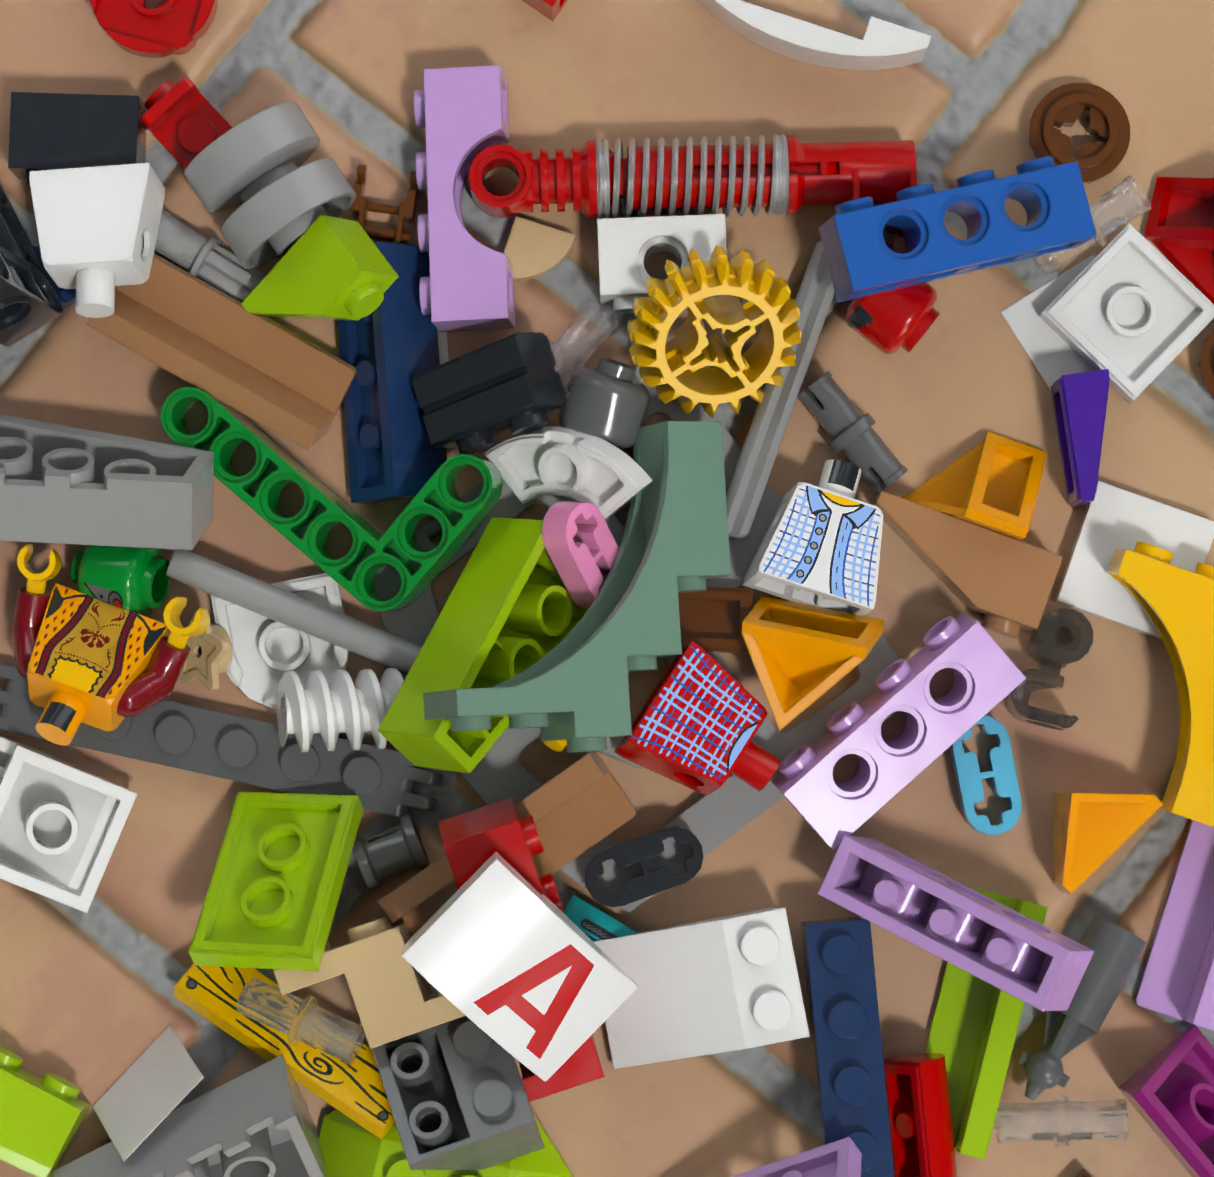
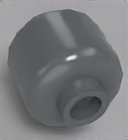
(606, 402)

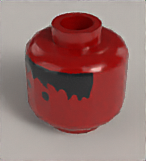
(894, 317)

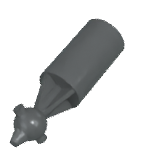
(1105, 975)

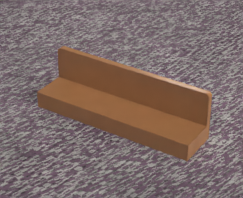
(229, 352)
(570, 817)

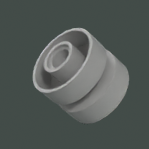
(263, 173)

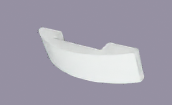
(882, 47)

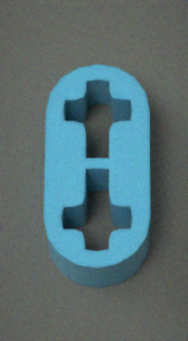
(1000, 771)

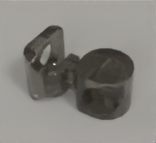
(1060, 640)

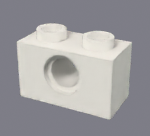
(629, 241)

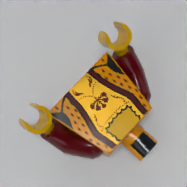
(92, 657)

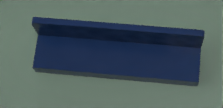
(383, 420)

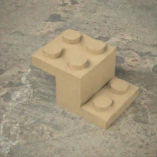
(385, 988)

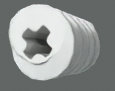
(335, 708)

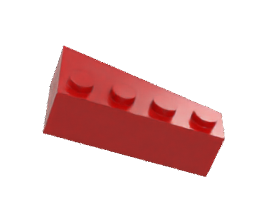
(468, 844)

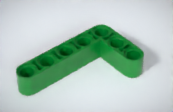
(324, 509)

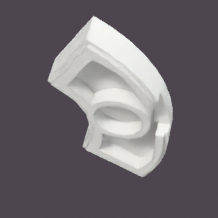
(568, 465)

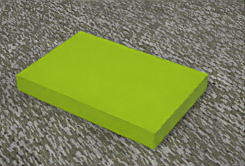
(277, 881)

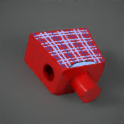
(700, 727)

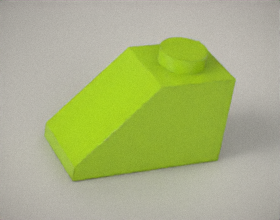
(325, 275)

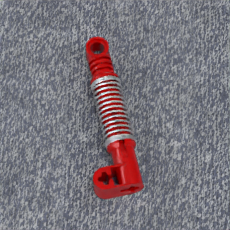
(699, 177)

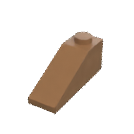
(982, 568)

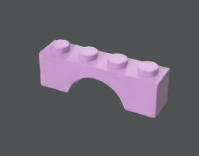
(462, 116)

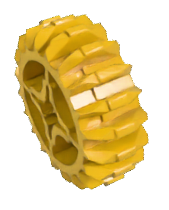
(679, 363)

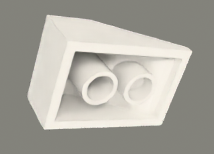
(706, 989)

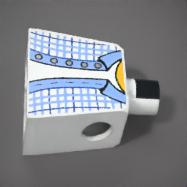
(822, 545)

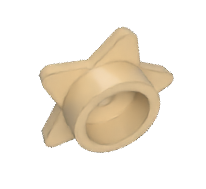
(208, 657)

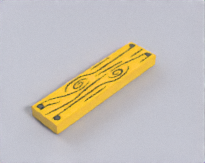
(350, 1089)

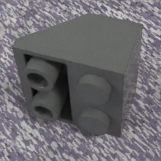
(456, 1098)

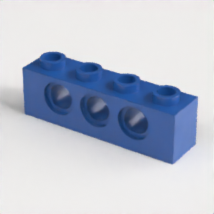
(865, 265)

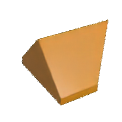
(988, 486)
(804, 651)
(1092, 829)

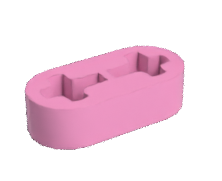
(579, 548)

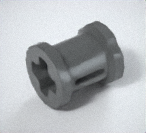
(390, 852)

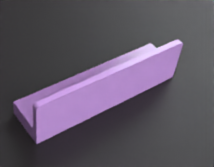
(1181, 958)

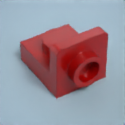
(182, 120)

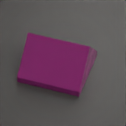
(1178, 1099)

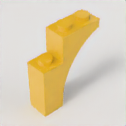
(1184, 617)

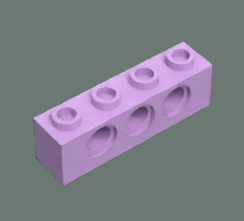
(981, 681)
(956, 923)

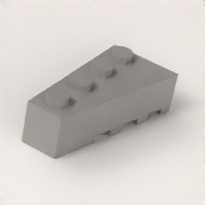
(100, 488)
(236, 1130)

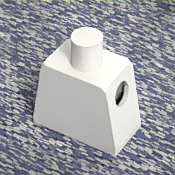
(97, 229)

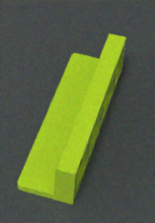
(976, 1033)

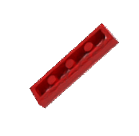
(920, 1115)

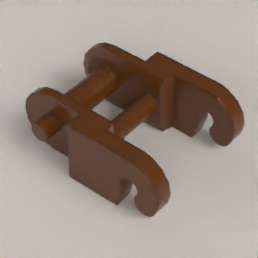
(405, 210)

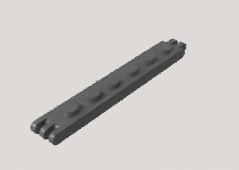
(239, 751)

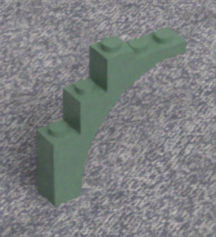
(668, 547)

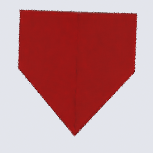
(1184, 227)

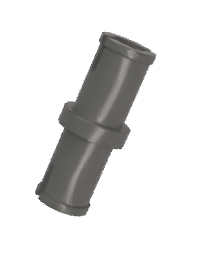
(852, 433)

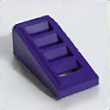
(1080, 423)

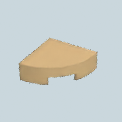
(536, 248)

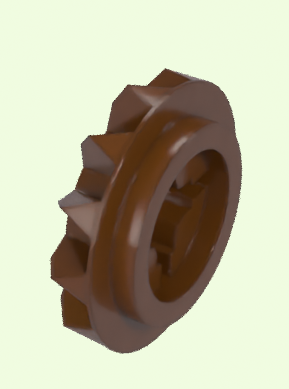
(1105, 121)

